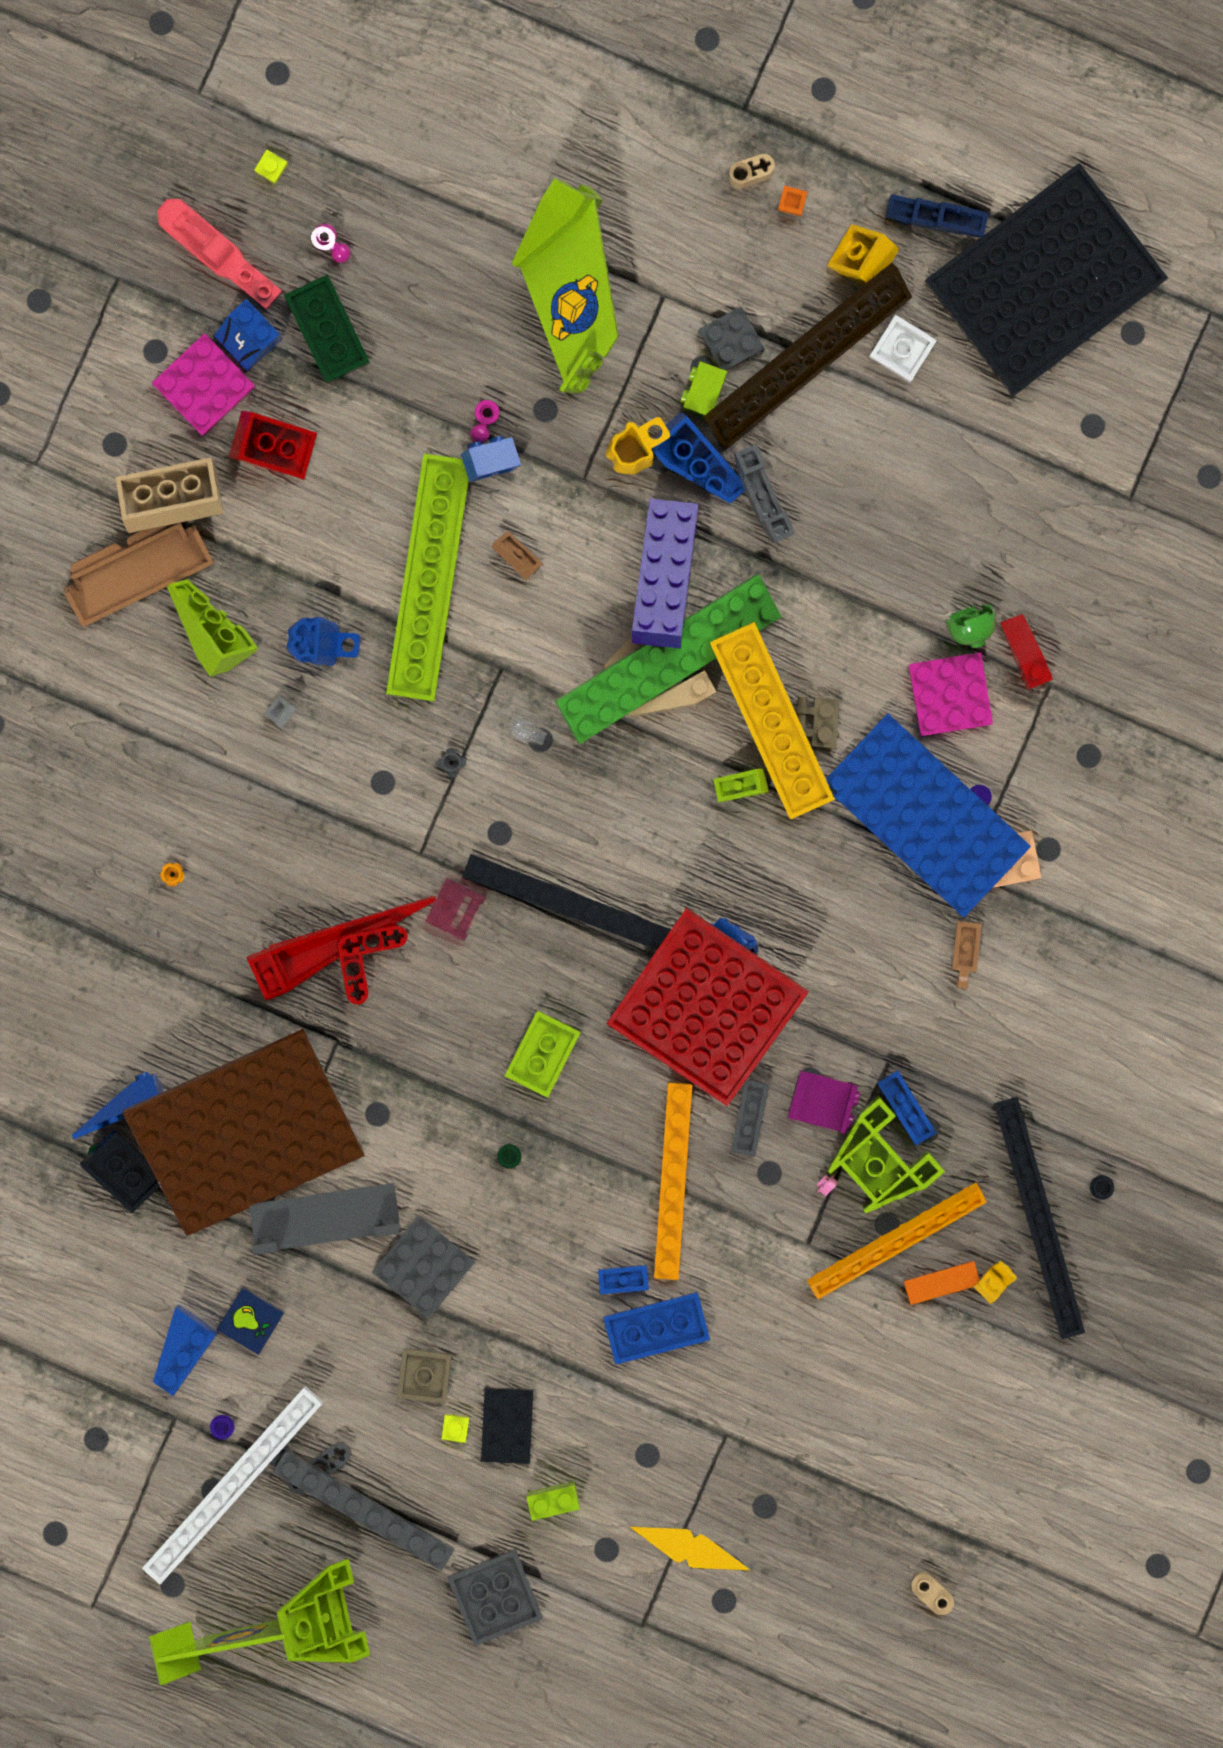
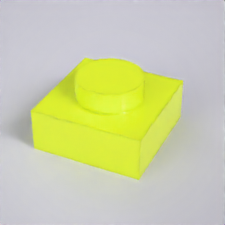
(271, 167)
(455, 1428)

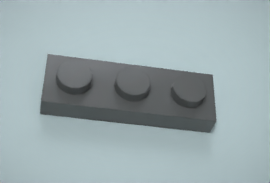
(749, 1118)

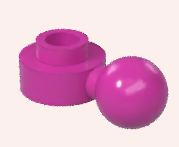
(339, 252)
(480, 432)

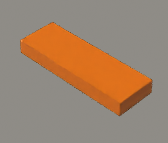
(941, 1282)

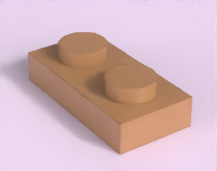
(517, 555)

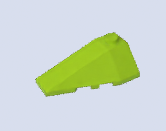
(214, 638)

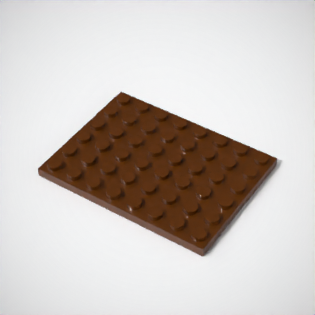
(244, 1132)

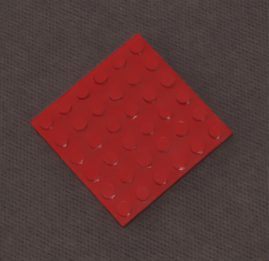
(707, 1007)

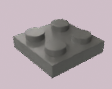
(731, 339)

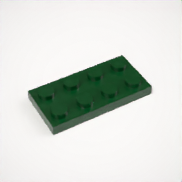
(327, 329)

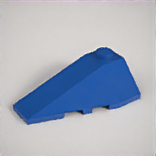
(697, 460)
(136, 1092)

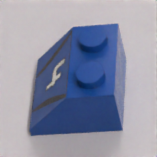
(247, 335)

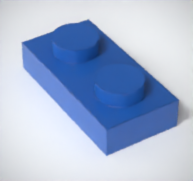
(623, 1279)

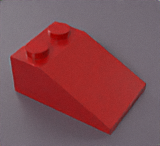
(272, 444)

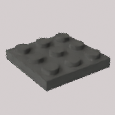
(423, 1266)
(495, 1597)

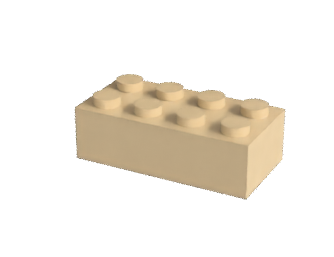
(169, 495)

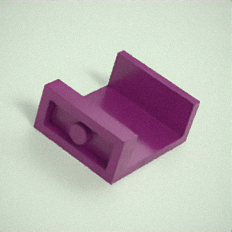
(823, 1101)

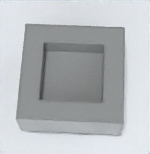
(280, 711)

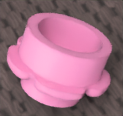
(826, 1184)

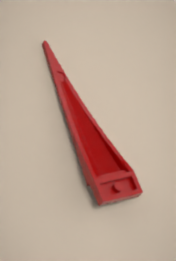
(297, 959)

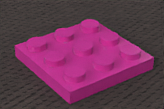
(203, 385)
(950, 694)

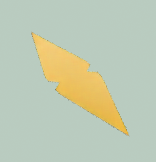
(681, 1545)

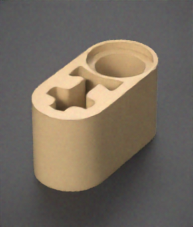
(759, 174)

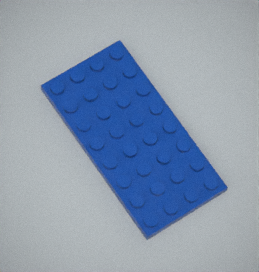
(926, 815)

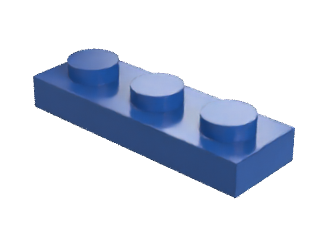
(906, 1108)

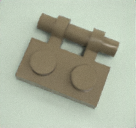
(824, 720)

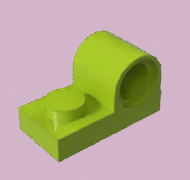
(741, 785)

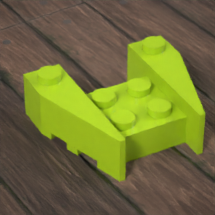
(876, 1164)

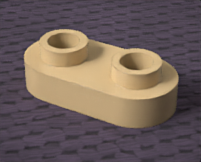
(932, 1594)

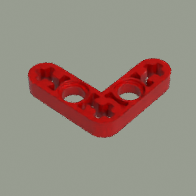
(355, 956)

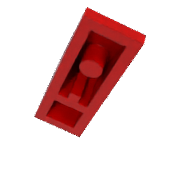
(1026, 652)

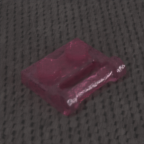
(447, 906)

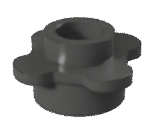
(451, 769)

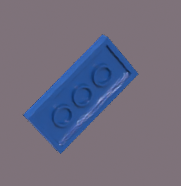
(656, 1328)

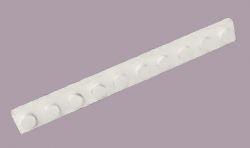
(232, 1485)

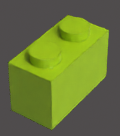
(704, 390)
(553, 1500)

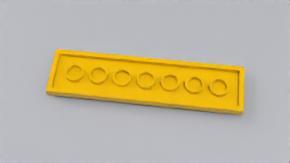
(772, 720)

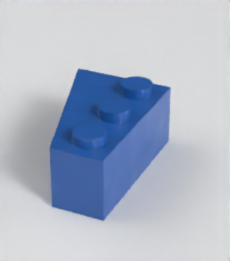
(183, 1348)

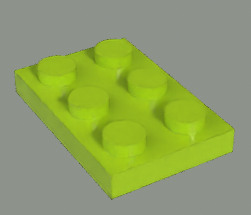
(542, 1054)

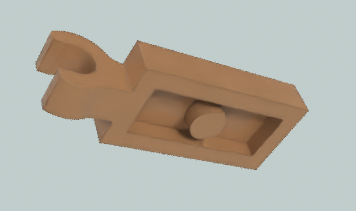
(966, 951)

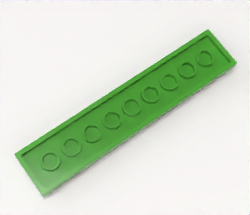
(656, 668)

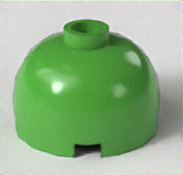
(972, 625)

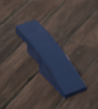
(936, 216)

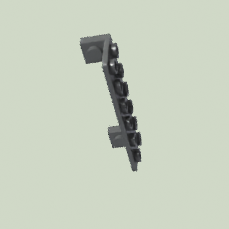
(324, 1218)

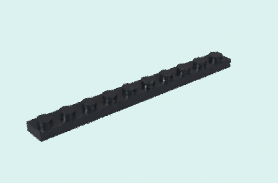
(565, 902)
(1039, 1217)

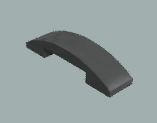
(761, 495)

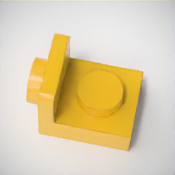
(995, 1281)

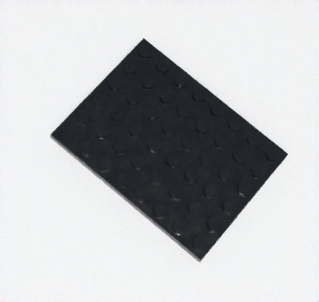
(1046, 279)

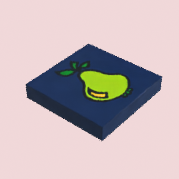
(250, 1321)

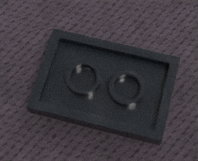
(121, 1171)
(507, 1425)

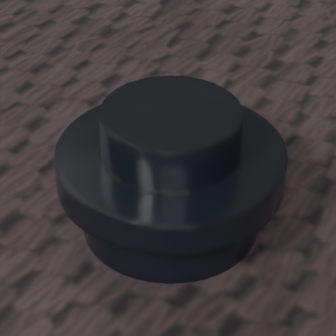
(1101, 1187)

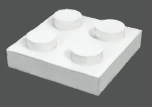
(902, 348)

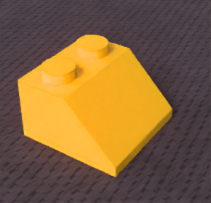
(862, 254)

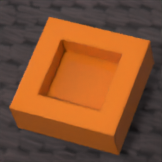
(792, 201)

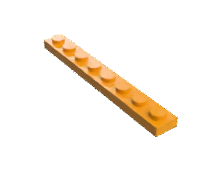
(673, 1181)
(896, 1241)

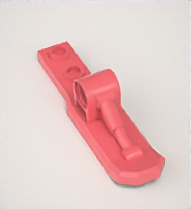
(215, 251)

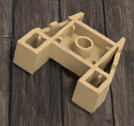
(677, 696)

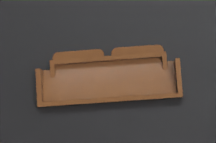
(131, 572)

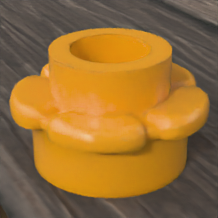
(165, 874)

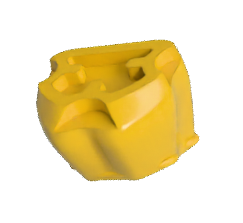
(632, 447)

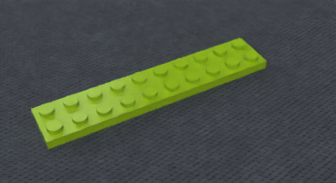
(428, 578)

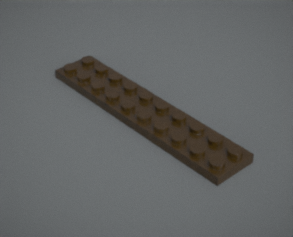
(808, 356)

